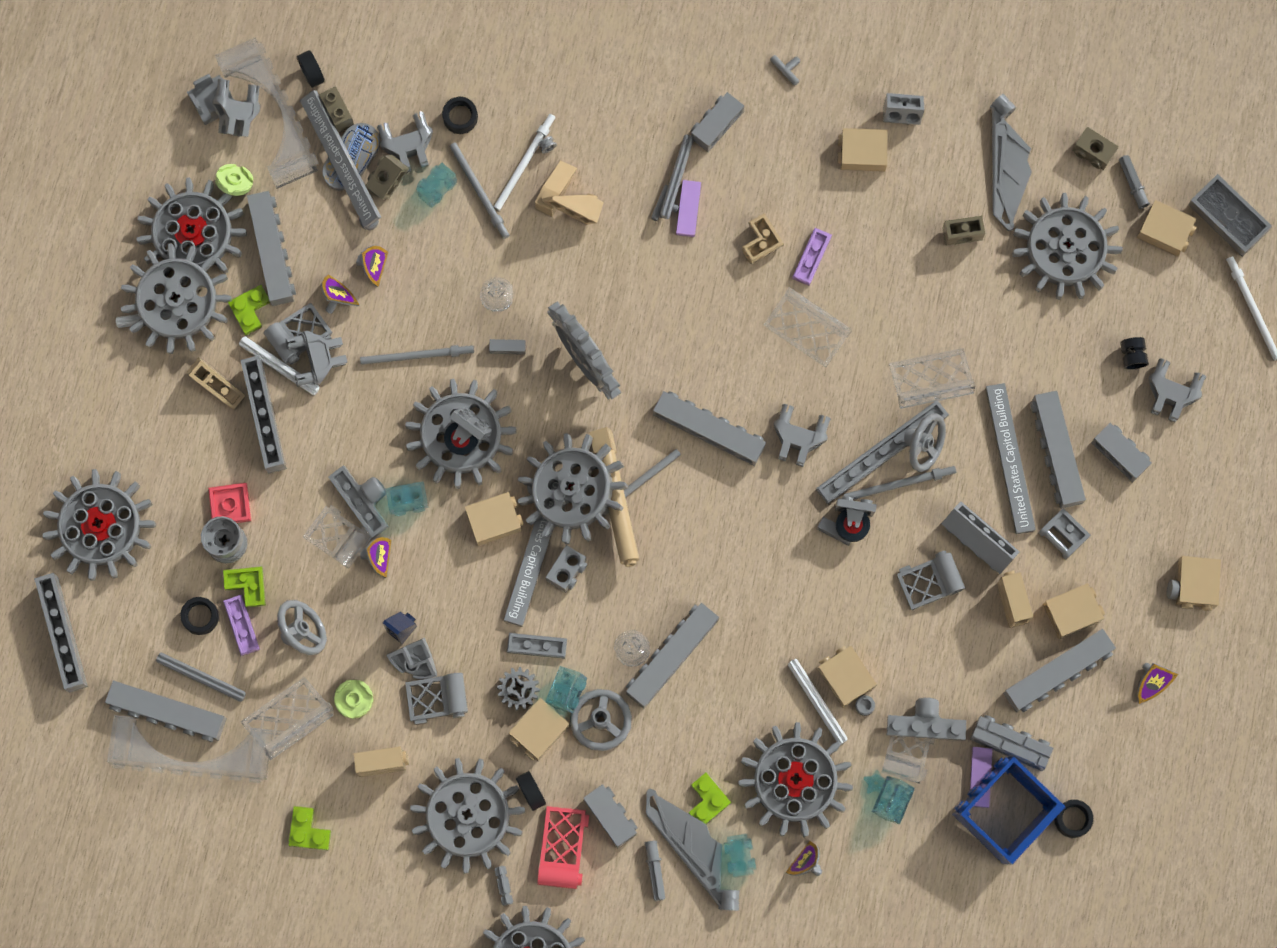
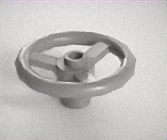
(922, 440)
(300, 629)
(601, 712)

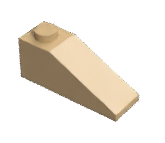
(555, 186)
(581, 207)
(215, 383)

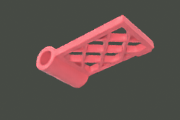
(562, 874)

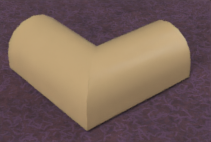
(766, 241)

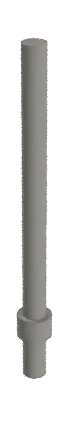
(496, 219)
(455, 351)
(649, 474)
(936, 474)

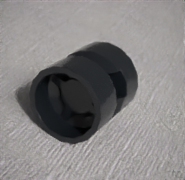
(1134, 353)

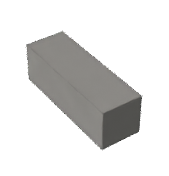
(500, 346)
(829, 528)

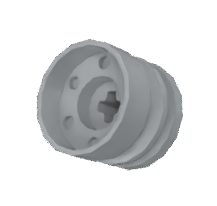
(218, 531)

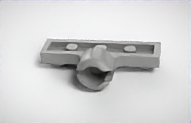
(361, 499)
(926, 723)

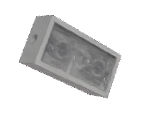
(1230, 215)

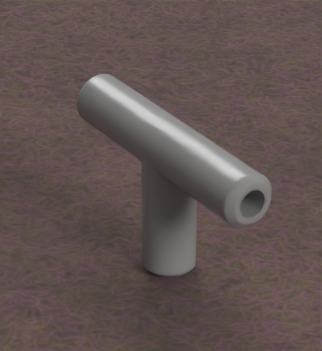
(785, 69)
(656, 213)

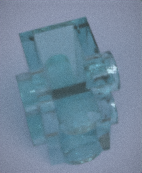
(436, 184)
(406, 495)
(566, 690)
(893, 800)
(739, 852)

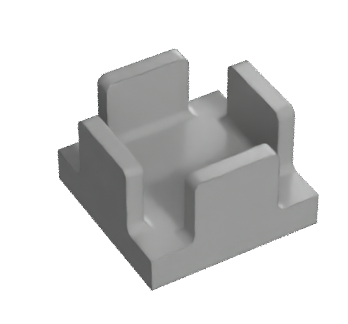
(203, 96)

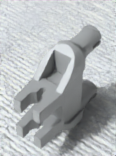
(233, 114)
(407, 144)
(318, 356)
(1173, 393)
(797, 437)

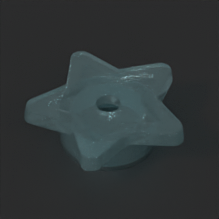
(870, 781)

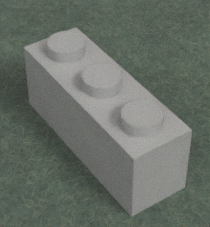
(717, 121)
(1121, 452)
(611, 815)

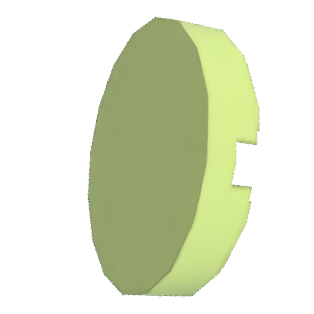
(234, 180)
(353, 699)

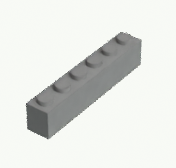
(270, 248)
(263, 414)
(709, 428)
(1058, 449)
(61, 632)
(672, 655)
(1060, 670)
(165, 710)

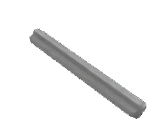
(676, 177)
(201, 677)

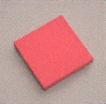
(230, 502)

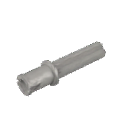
(1134, 182)
(655, 870)

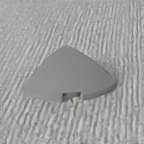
(414, 659)

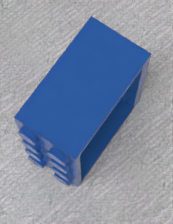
(1050, 811)

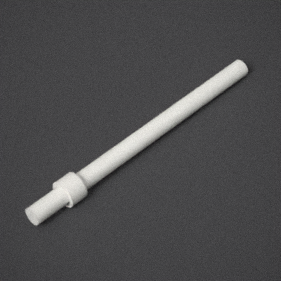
(542, 132)
(1238, 275)

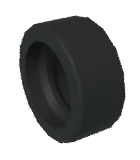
(310, 68)
(460, 101)
(199, 601)
(531, 791)
(1088, 817)

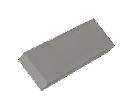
(537, 645)

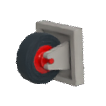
(464, 434)
(853, 520)

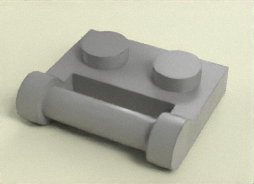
(1069, 529)

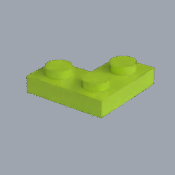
(244, 308)
(248, 579)
(713, 799)
(303, 834)

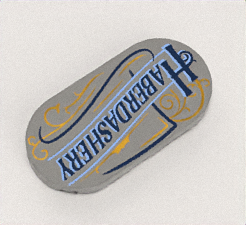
(362, 145)

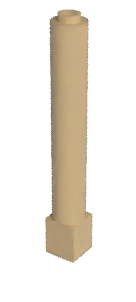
(619, 519)

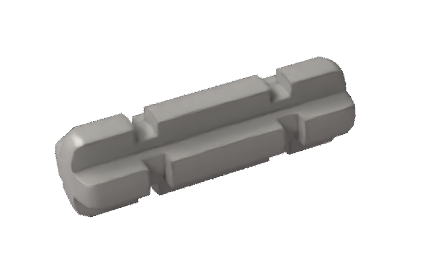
(503, 885)

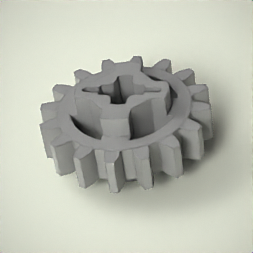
(509, 690)

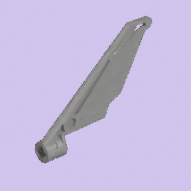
(1009, 163)
(694, 846)

